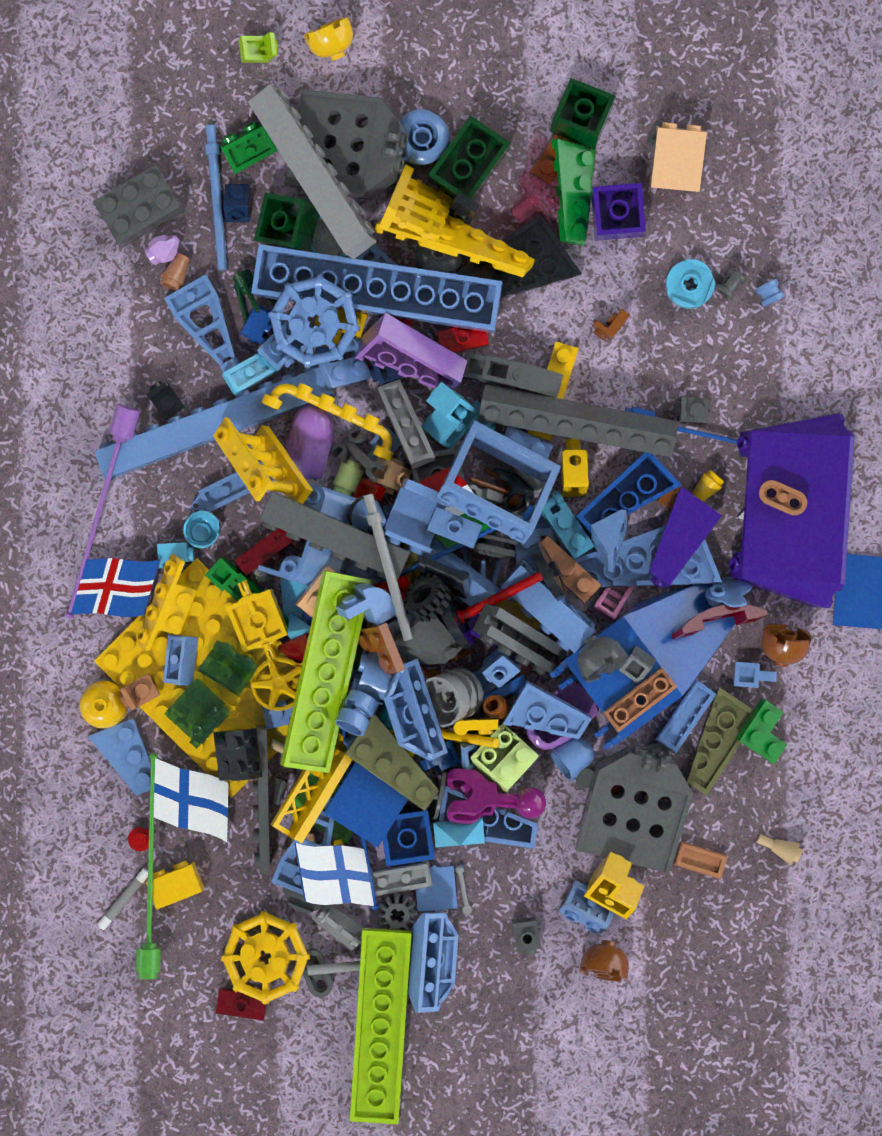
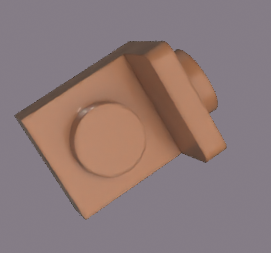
(139, 692)

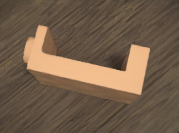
(678, 157)

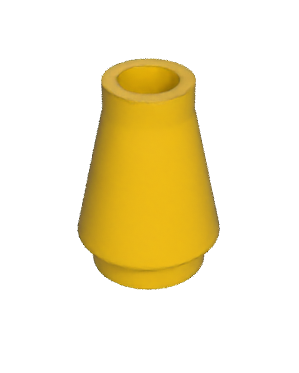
(707, 485)

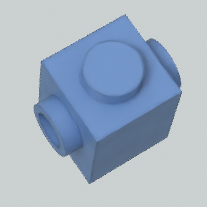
(500, 668)

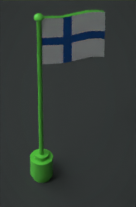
(188, 802)

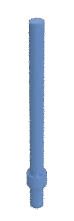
(212, 151)

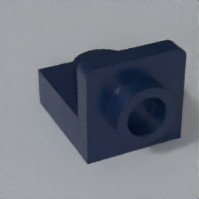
(384, 375)

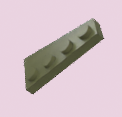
(717, 740)
(389, 762)

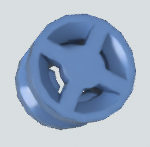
(770, 293)

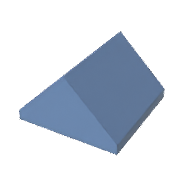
(609, 536)

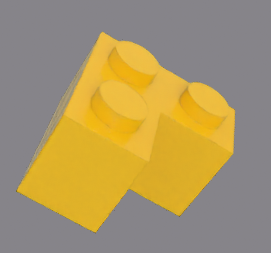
(613, 888)

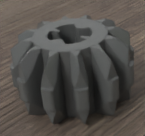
(398, 905)

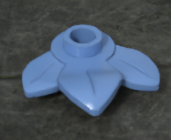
(728, 593)

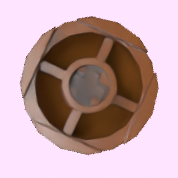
(785, 645)
(605, 961)

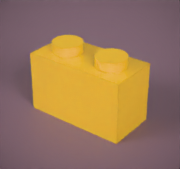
(176, 884)

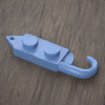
(221, 493)

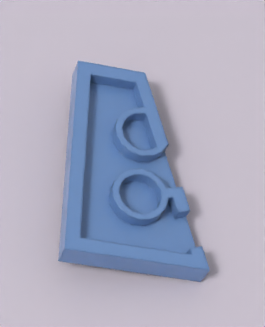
(545, 712)

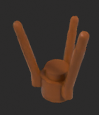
(504, 490)

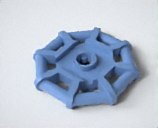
(308, 308)

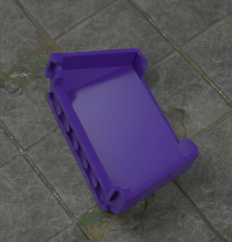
(806, 552)

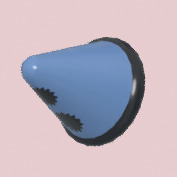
(358, 512)

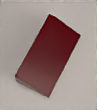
(295, 648)

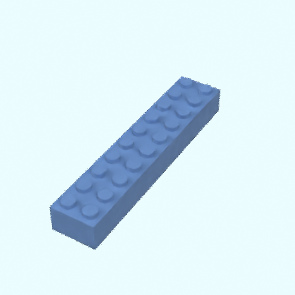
(383, 287)

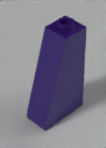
(684, 533)

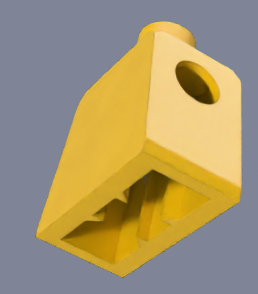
(574, 478)

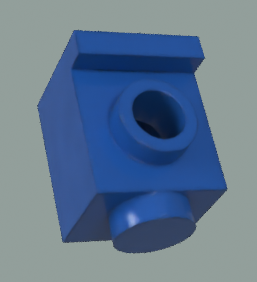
(256, 325)

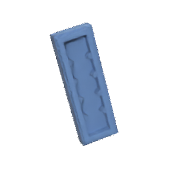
(685, 716)

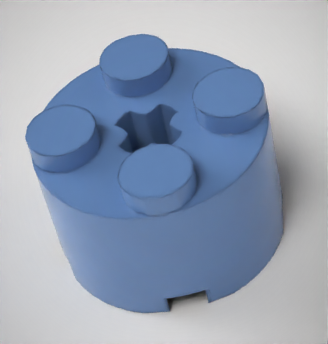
(372, 678)

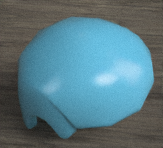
(201, 529)

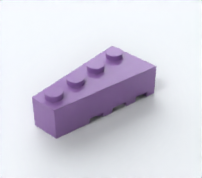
(410, 353)

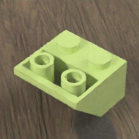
(506, 762)

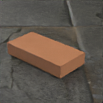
(700, 860)

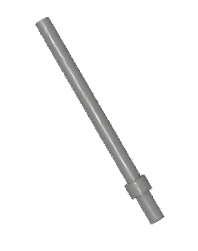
(375, 519)

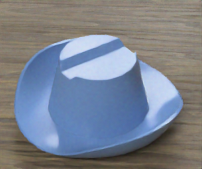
(426, 137)

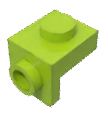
(258, 48)

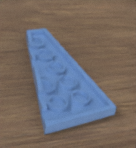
(636, 559)

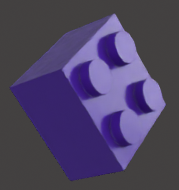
(618, 211)

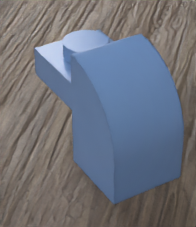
(372, 600)

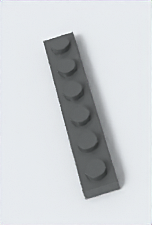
(261, 810)

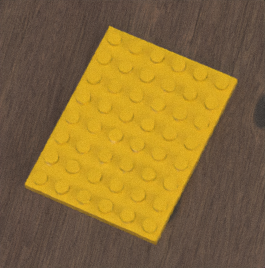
(208, 621)

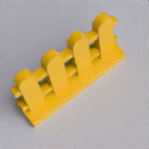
(417, 207)

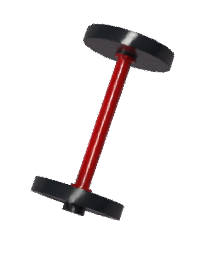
(455, 619)

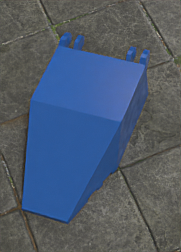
(651, 627)

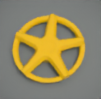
(277, 683)

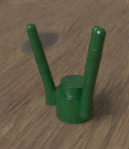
(243, 285)

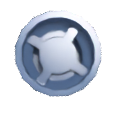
(357, 710)

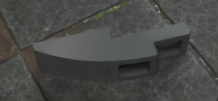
(512, 375)

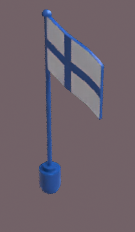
(336, 872)

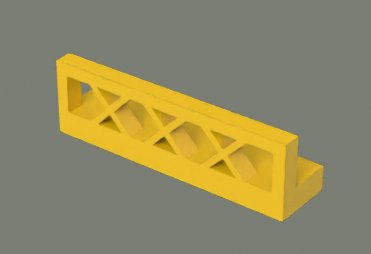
(315, 800)

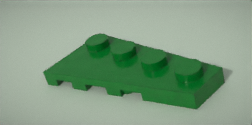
(575, 174)

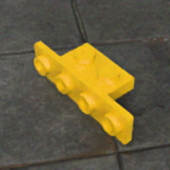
(168, 606)

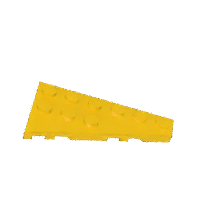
(472, 242)

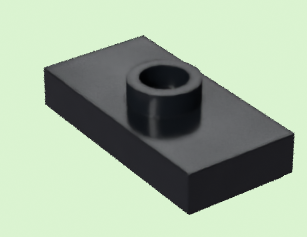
(463, 208)

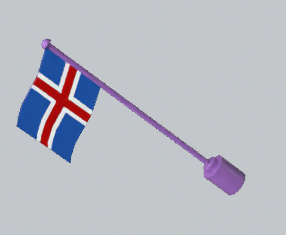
(113, 584)

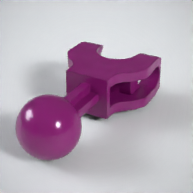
(484, 798)

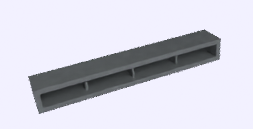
(578, 420)

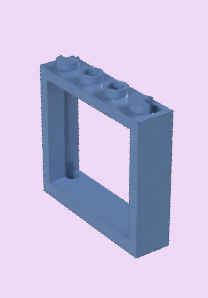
(512, 454)

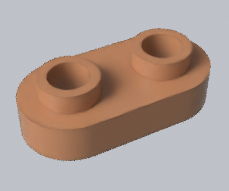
(783, 497)

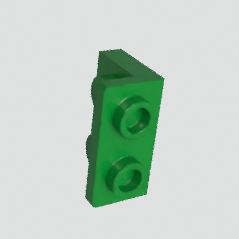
(247, 146)

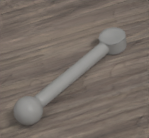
(467, 909)

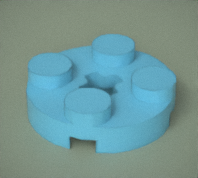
(702, 278)

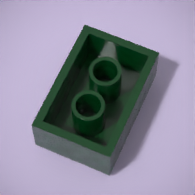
(469, 160)

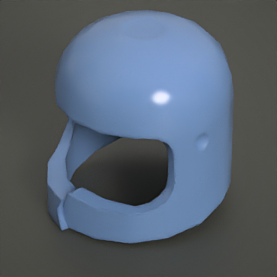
(573, 757)

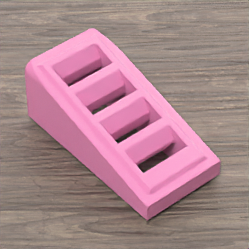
(604, 612)

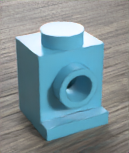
(182, 550)

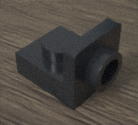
(165, 399)

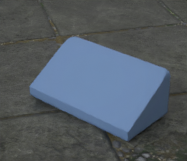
(180, 659)

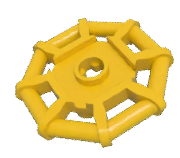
(259, 970)

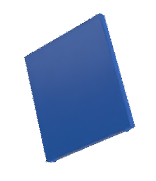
(861, 597)
(366, 805)

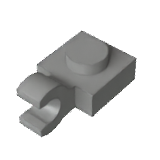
(487, 494)

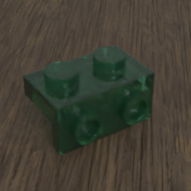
(228, 667)

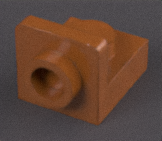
(615, 323)

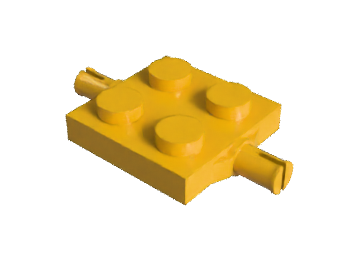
(257, 620)

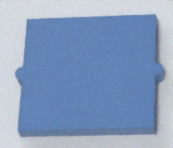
(441, 894)

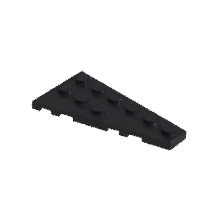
(538, 242)

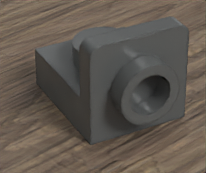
(692, 410)

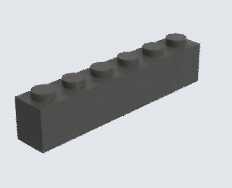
(329, 533)

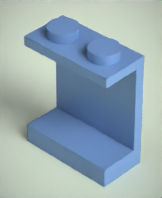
(412, 516)

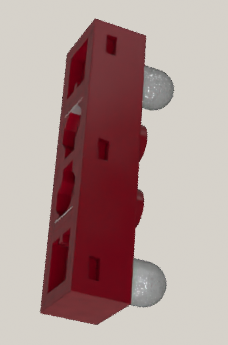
(267, 549)

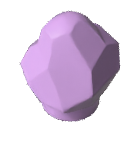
(162, 249)

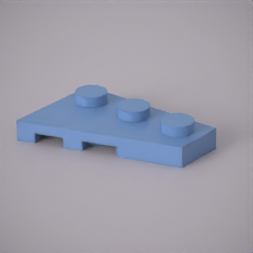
(126, 753)

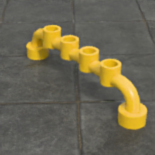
(346, 412)

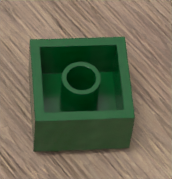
(582, 113)
(286, 222)

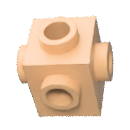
(394, 475)

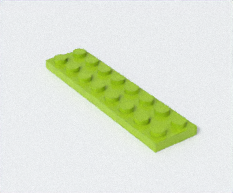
(323, 677)
(380, 1026)

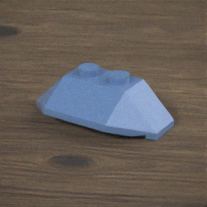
(413, 713)
(432, 961)

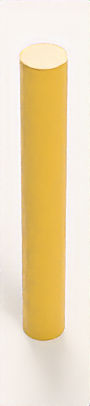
(470, 738)

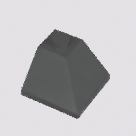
(430, 643)

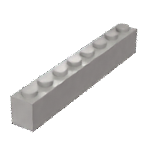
(312, 171)

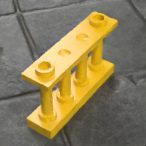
(273, 456)

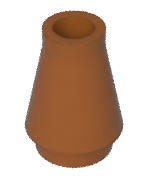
(496, 707)

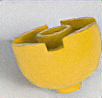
(331, 39)
(102, 705)

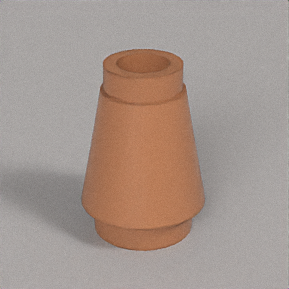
(175, 273)

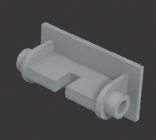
(340, 926)

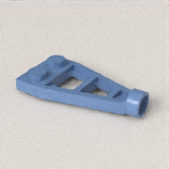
(190, 299)
(287, 870)

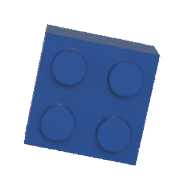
(409, 838)

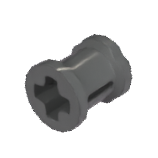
(730, 283)

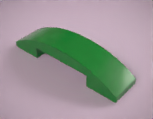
(227, 577)

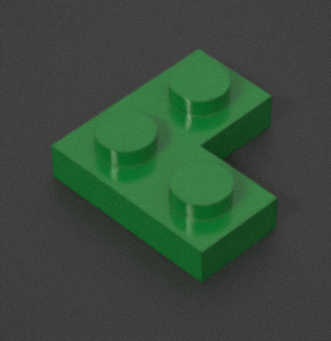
(757, 729)

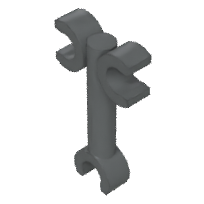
(350, 445)

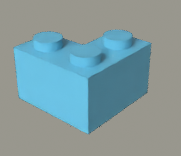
(451, 417)

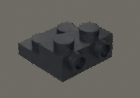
(237, 754)

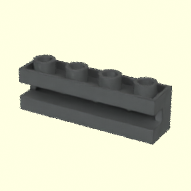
(518, 639)

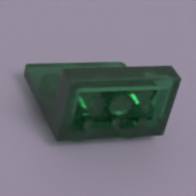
(198, 712)

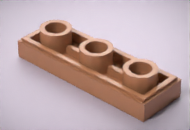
(627, 709)

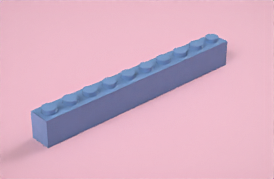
(199, 427)

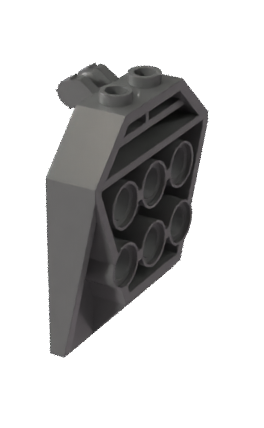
(382, 139)
(636, 771)

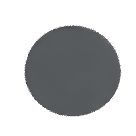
(438, 798)

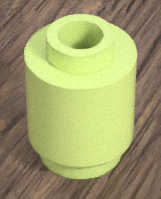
(347, 478)

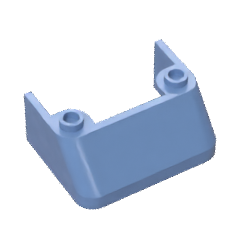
(306, 568)

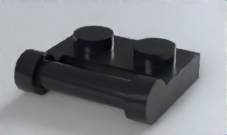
(454, 579)

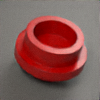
(139, 839)

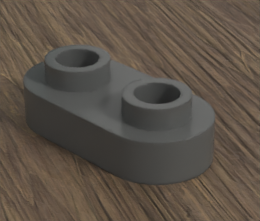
(312, 979)

